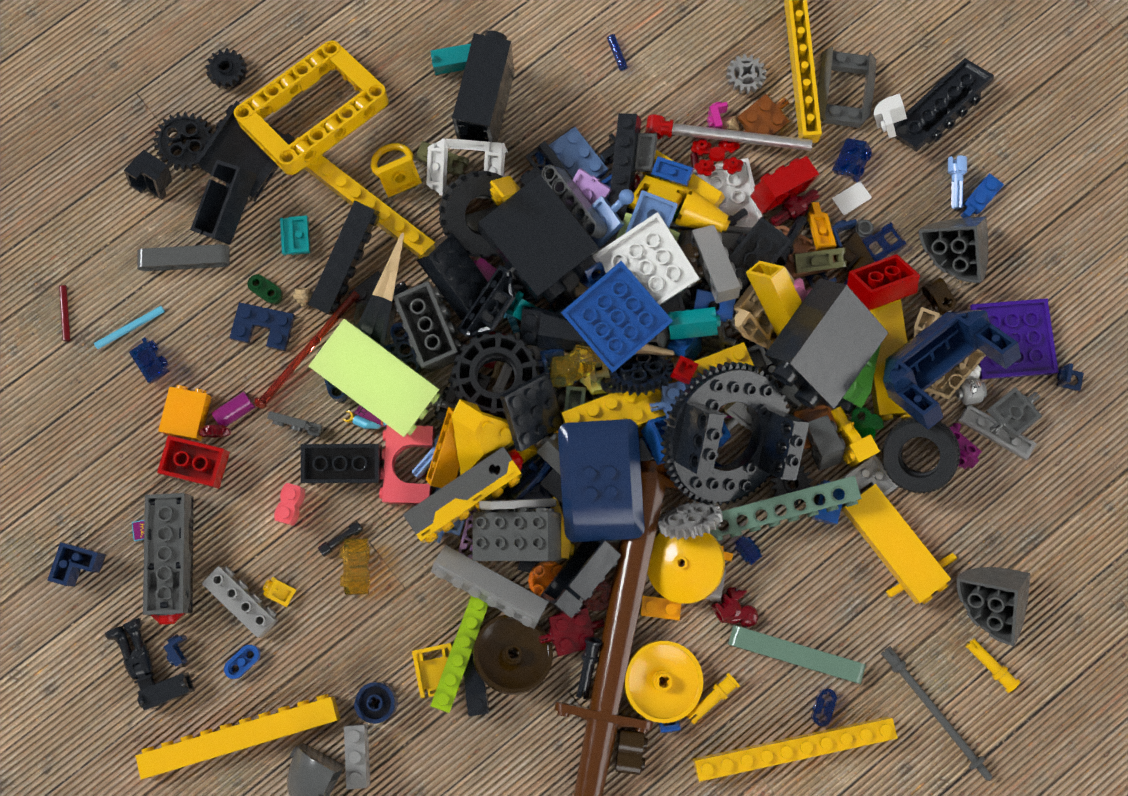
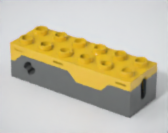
(463, 494)

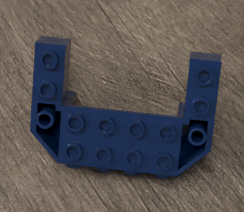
(936, 353)

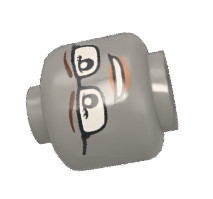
(971, 391)

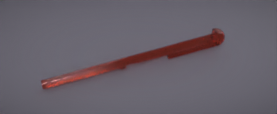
(261, 403)

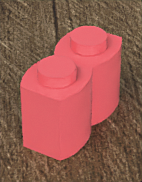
(291, 499)

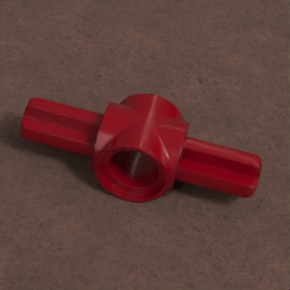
(794, 207)

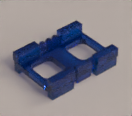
(886, 247)

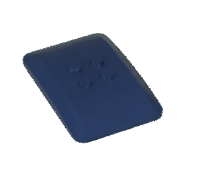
(601, 480)

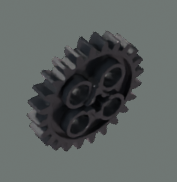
(181, 125)
(643, 374)

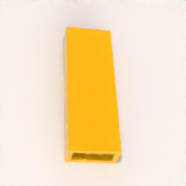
(775, 293)
(892, 320)
(897, 545)

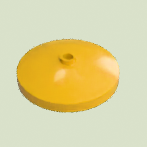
(698, 576)
(680, 687)

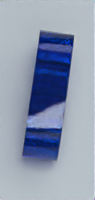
(828, 709)

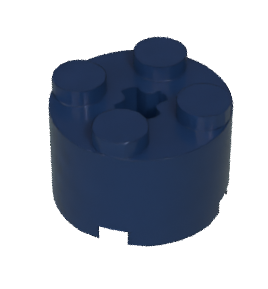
(365, 697)

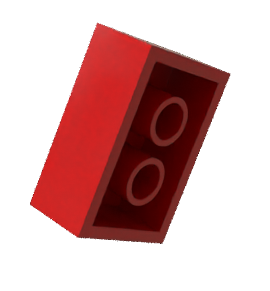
(784, 184)
(883, 282)
(193, 462)

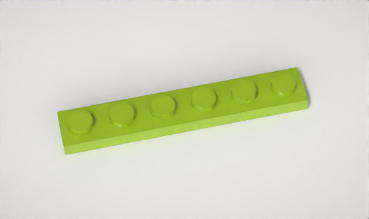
(459, 655)

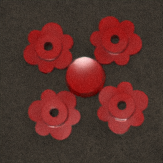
(716, 154)

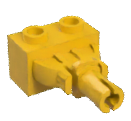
(857, 448)

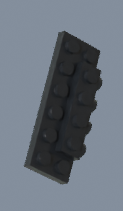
(943, 105)
(759, 244)

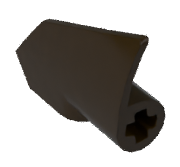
(856, 253)

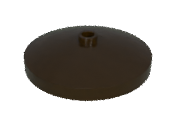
(505, 637)

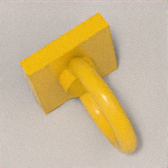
(396, 175)

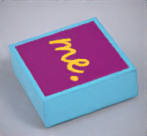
(138, 530)

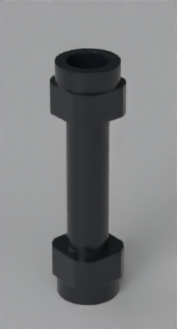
(354, 529)

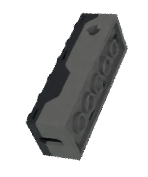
(168, 557)

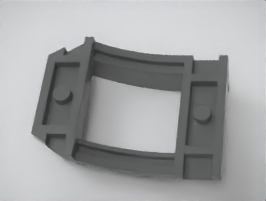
(852, 64)

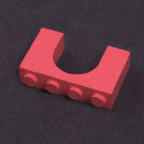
(394, 490)

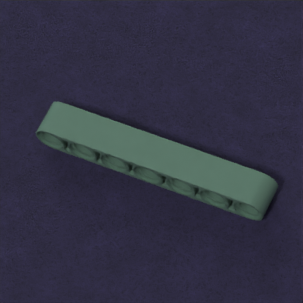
(797, 654)

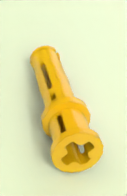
(998, 672)
(720, 692)

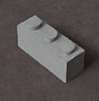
(357, 756)

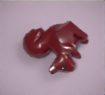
(731, 610)

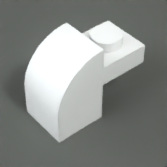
(888, 112)

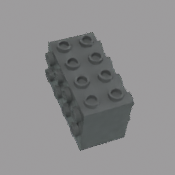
(428, 326)
(517, 535)

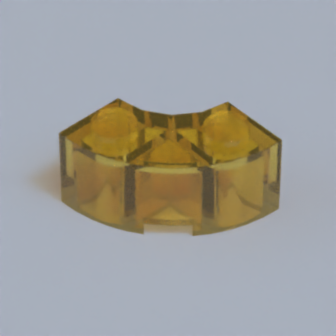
(572, 367)
(355, 566)

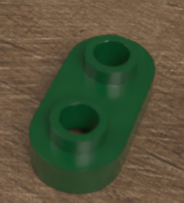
(264, 288)

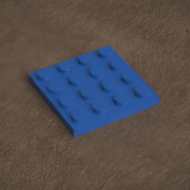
(617, 316)

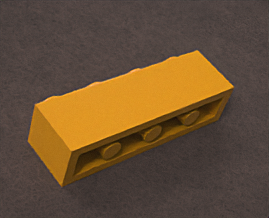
(445, 461)

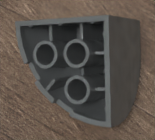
(958, 247)
(995, 600)
(312, 772)

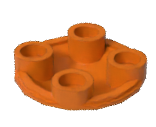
(542, 575)

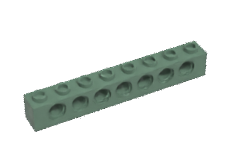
(848, 485)

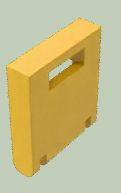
(659, 188)
(430, 671)

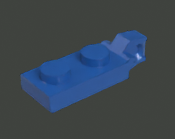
(982, 195)

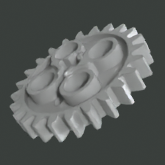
(690, 520)

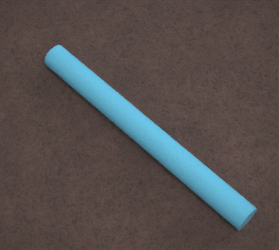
(129, 327)

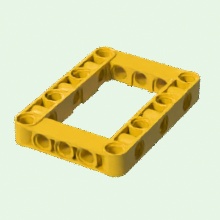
(329, 131)

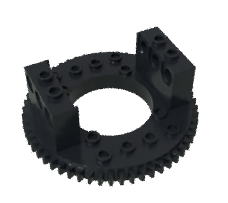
(697, 425)

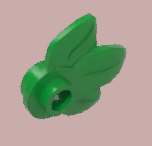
(868, 424)

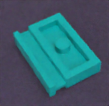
(295, 235)

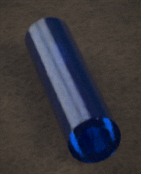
(616, 50)

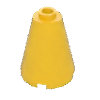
(700, 213)

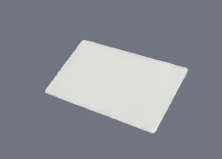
(852, 198)

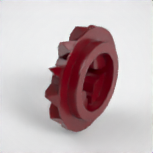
(214, 431)

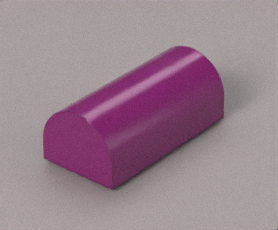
(233, 409)

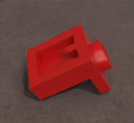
(684, 370)

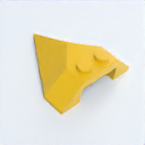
(477, 434)

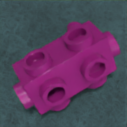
(968, 450)

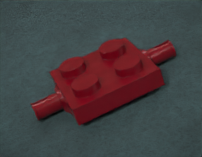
(570, 633)

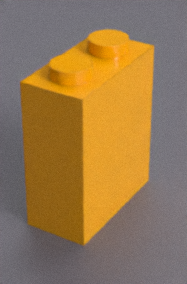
(185, 412)

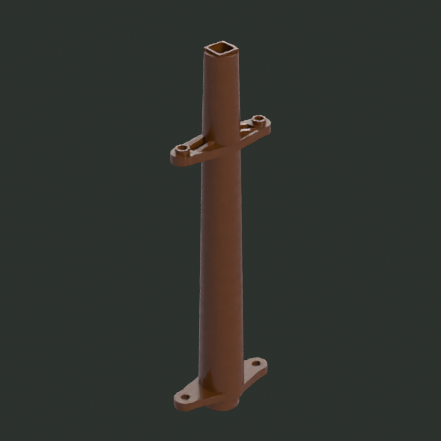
(617, 643)

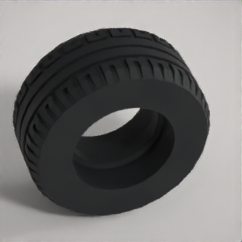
(920, 481)

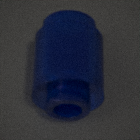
(748, 549)

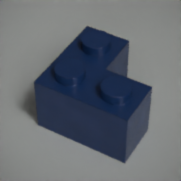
(71, 560)

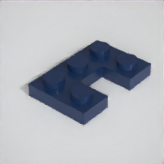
(277, 321)

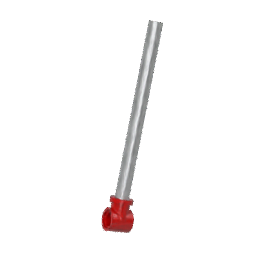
(658, 125)

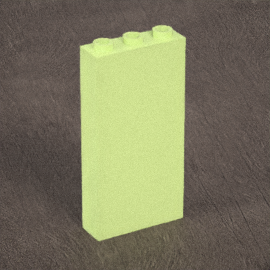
(375, 378)

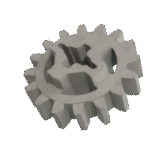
(743, 67)

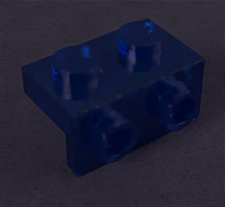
(853, 159)
(149, 361)

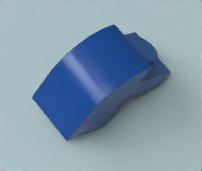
(686, 347)

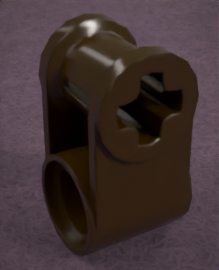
(939, 295)

